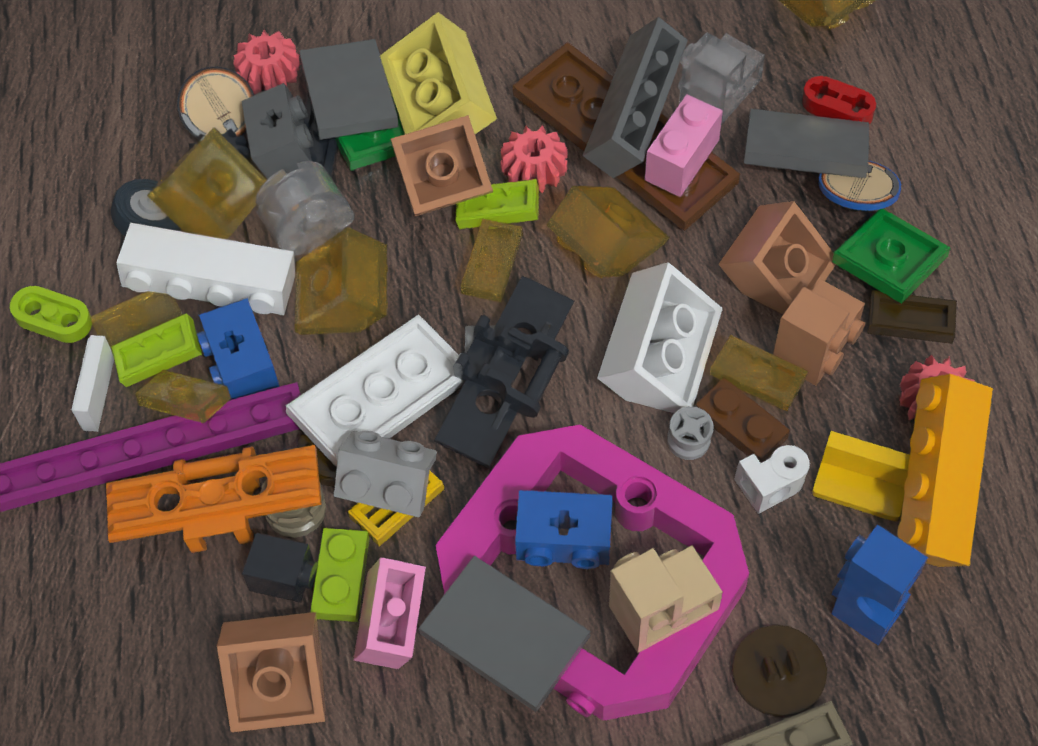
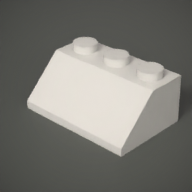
(660, 340)

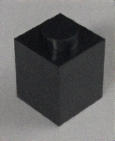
(279, 567)

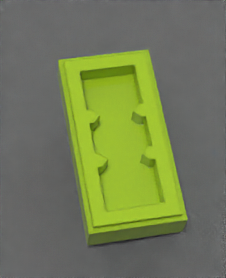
(507, 204)
(156, 350)

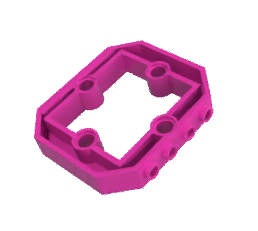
(671, 507)

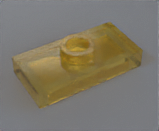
(491, 260)
(135, 316)
(759, 372)
(183, 396)

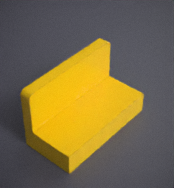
(862, 476)

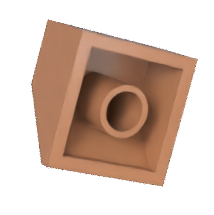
(441, 165)
(777, 256)
(272, 672)

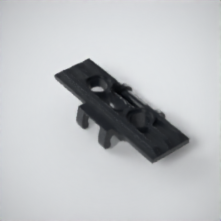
(494, 365)

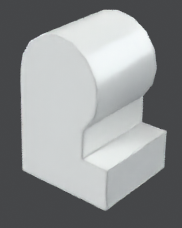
(773, 479)

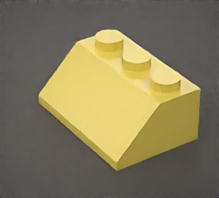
(436, 77)

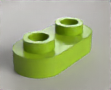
(54, 314)

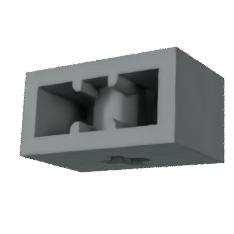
(277, 130)

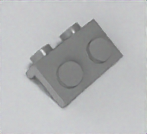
(384, 472)

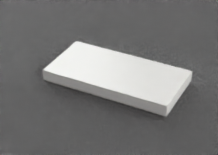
(379, 388)

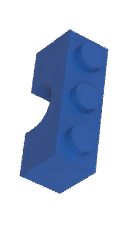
(876, 583)

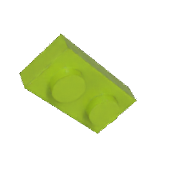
(340, 574)

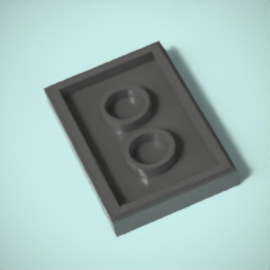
(348, 89)
(807, 143)
(505, 633)

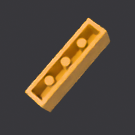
(945, 469)

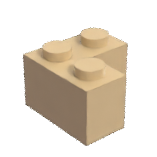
(661, 594)

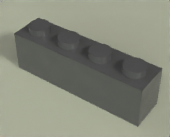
(635, 98)

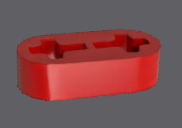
(838, 100)

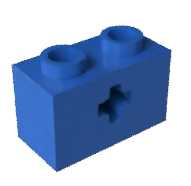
(238, 350)
(545, 513)

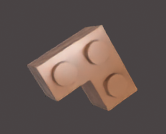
(818, 328)

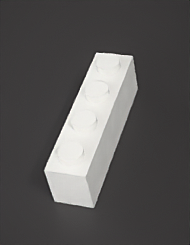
(206, 268)

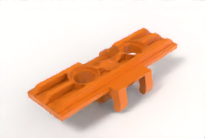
(216, 504)

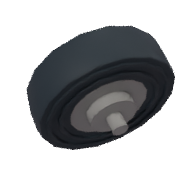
(134, 206)

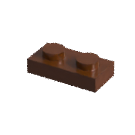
(743, 421)

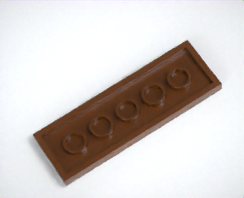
(569, 95)

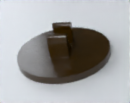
(779, 671)

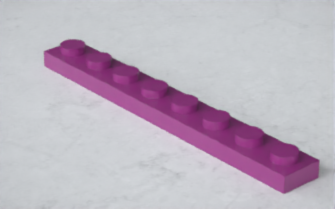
(144, 448)

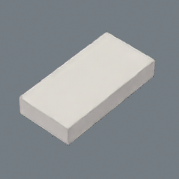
(93, 383)

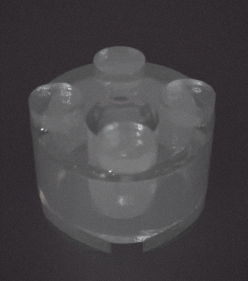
(303, 208)

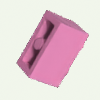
(683, 145)
(389, 613)

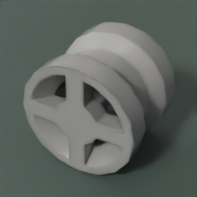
(693, 423)

